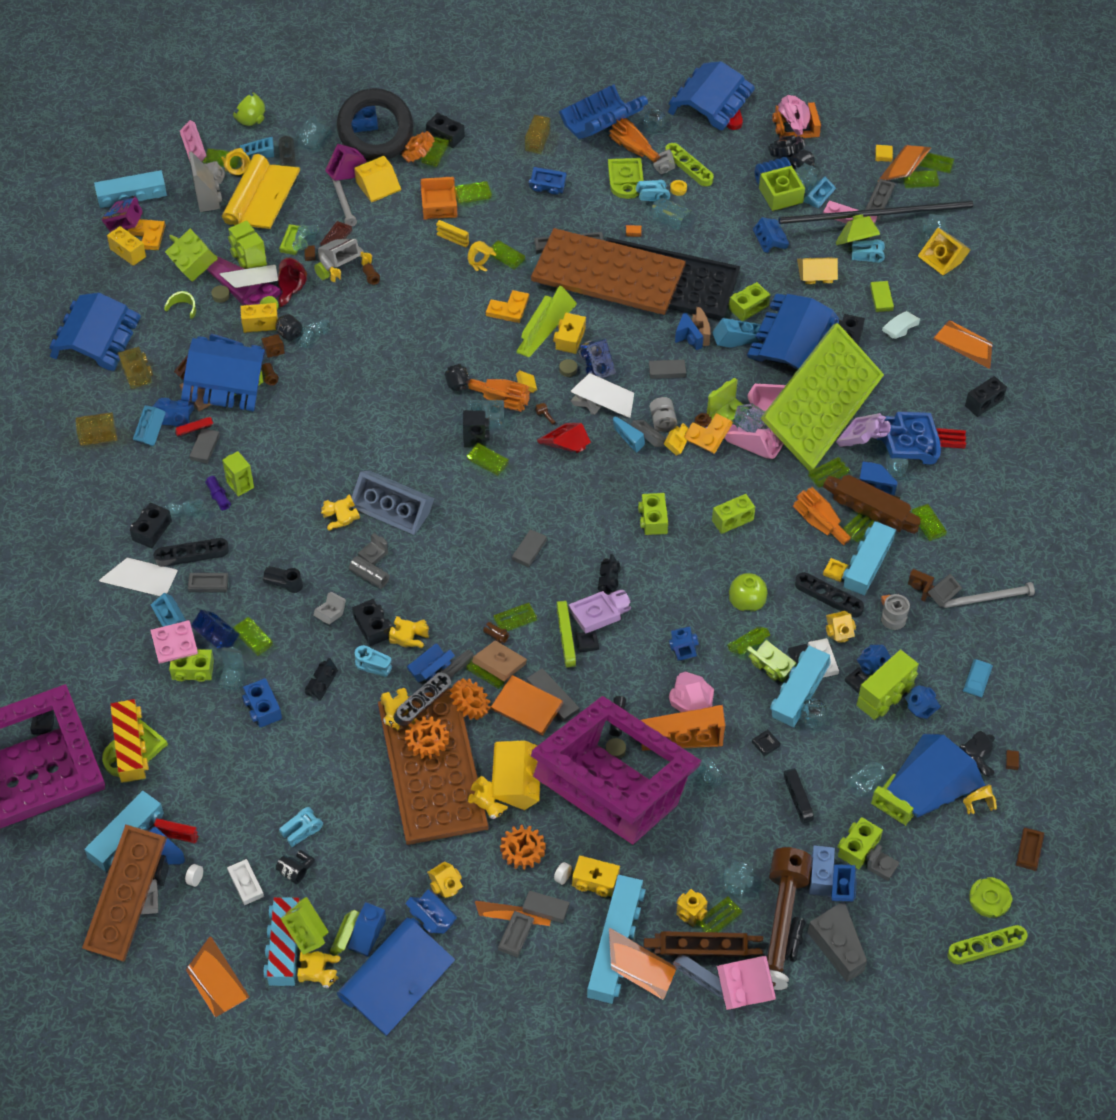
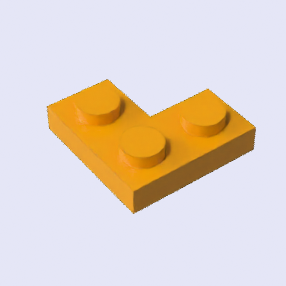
(151, 231)
(509, 311)
(709, 438)

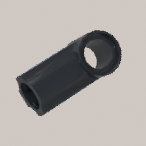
(288, 578)

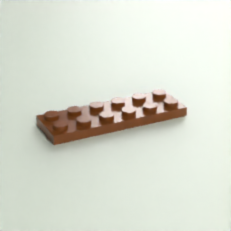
(124, 893)

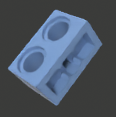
(822, 871)

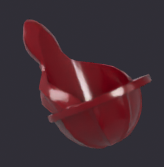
(290, 279)

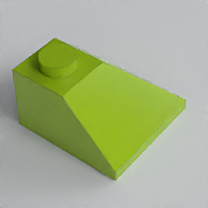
(857, 229)

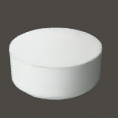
(562, 873)
(194, 875)

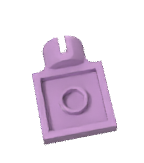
(863, 429)
(599, 609)

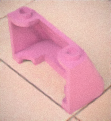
(763, 441)

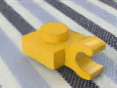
(675, 440)

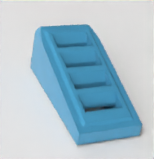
(263, 147)
(631, 435)

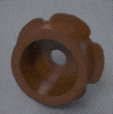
(703, 420)

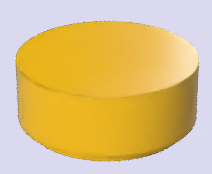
(678, 187)

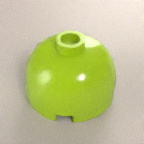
(250, 110)
(748, 592)

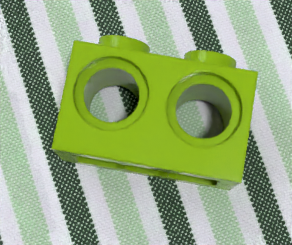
(749, 301)
(238, 473)
(733, 513)
(654, 514)
(191, 667)
(861, 843)

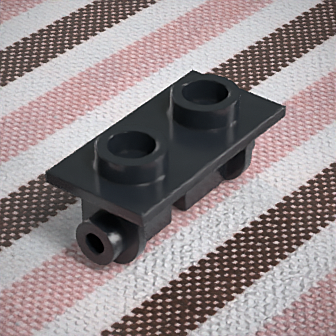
(609, 569)
(324, 676)

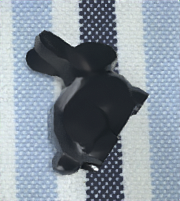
(980, 749)

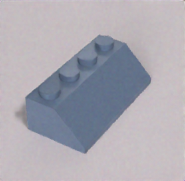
(391, 501)

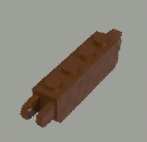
(873, 503)
(703, 944)

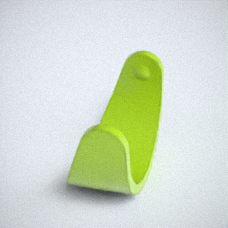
(181, 296)

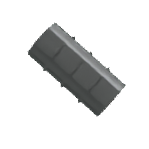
(369, 572)

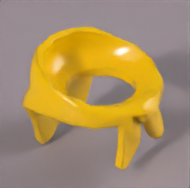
(245, 160)
(476, 247)
(983, 792)

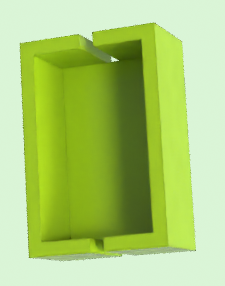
(887, 685)

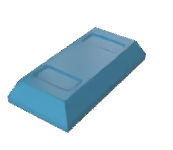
(977, 678)

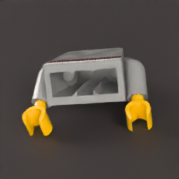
(340, 252)

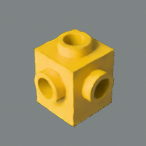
(840, 626)
(445, 880)
(691, 907)

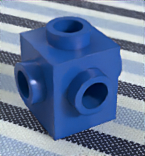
(684, 643)
(873, 658)
(922, 701)

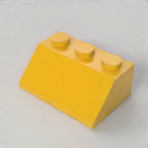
(514, 774)

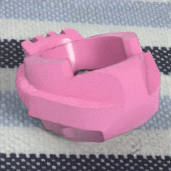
(795, 112)
(691, 693)

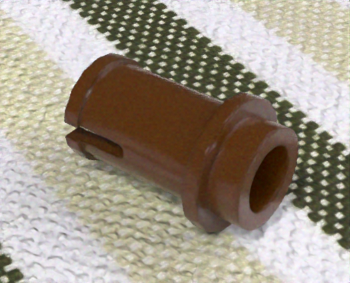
(372, 276)
(271, 377)
(499, 634)

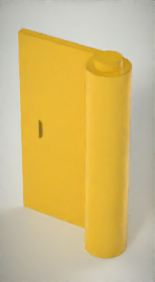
(260, 193)

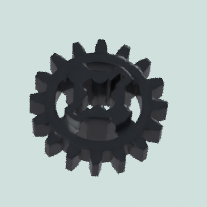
(786, 146)

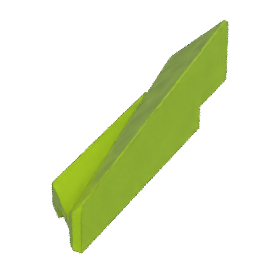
(545, 320)

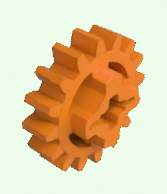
(418, 146)
(470, 699)
(427, 737)
(529, 853)

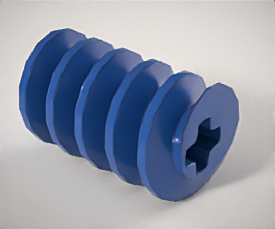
(769, 166)

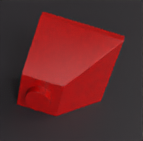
(567, 437)

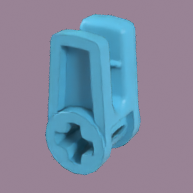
(652, 190)
(867, 251)
(373, 661)
(301, 826)

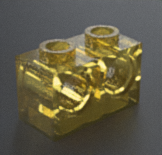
(537, 134)
(135, 367)
(96, 429)

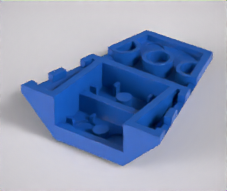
(935, 775)

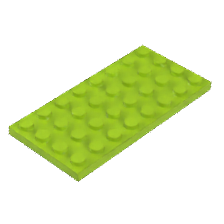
(822, 396)

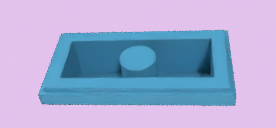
(819, 193)
(149, 425)
(167, 610)

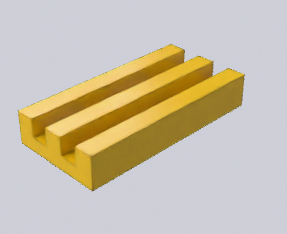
(452, 233)

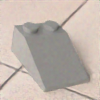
(205, 185)

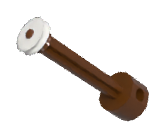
(790, 871)

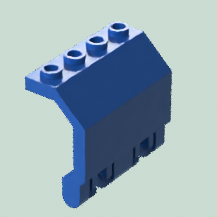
(715, 92)
(599, 112)
(96, 329)
(793, 330)
(223, 370)

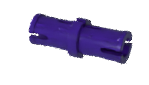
(217, 493)

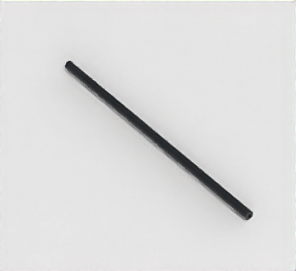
(875, 212)

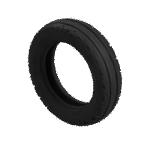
(381, 98)

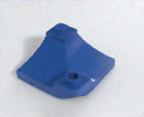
(912, 437)

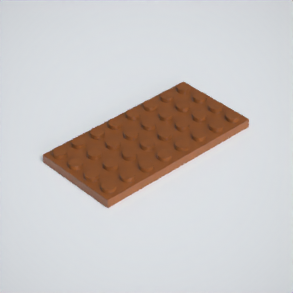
(608, 271)
(434, 790)

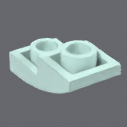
(900, 324)

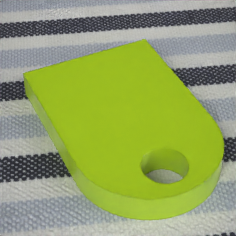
(625, 175)
(153, 742)

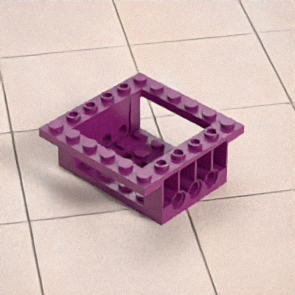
(64, 747)
(605, 785)

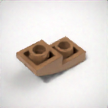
(702, 324)

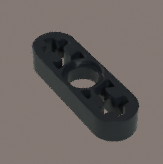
(798, 795)

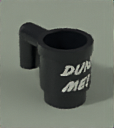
(292, 868)

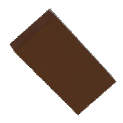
(1030, 849)

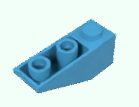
(735, 333)

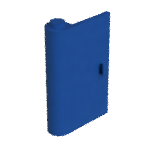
(401, 964)

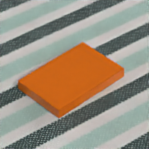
(527, 705)

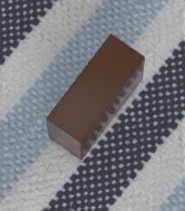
(310, 253)
(1012, 760)

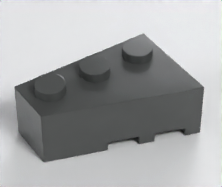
(839, 941)

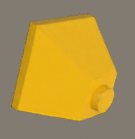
(943, 252)

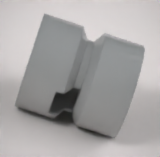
(663, 414)
(895, 611)

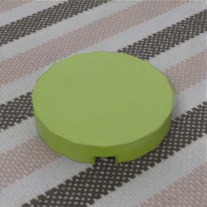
(990, 897)

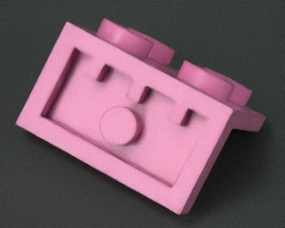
(174, 641)
(746, 982)

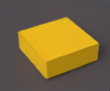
(883, 153)
(527, 379)
(835, 570)

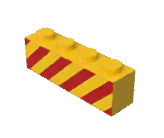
(128, 740)

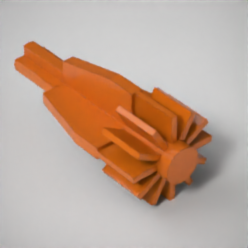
(630, 137)
(513, 393)
(820, 514)

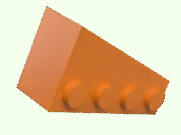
(691, 728)

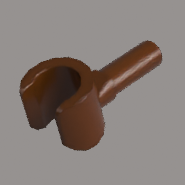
(542, 409)

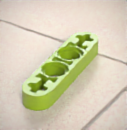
(686, 166)
(566, 634)
(988, 947)

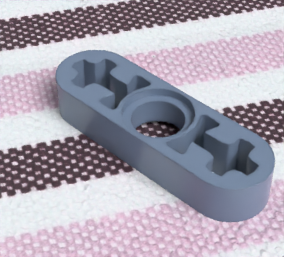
(699, 974)

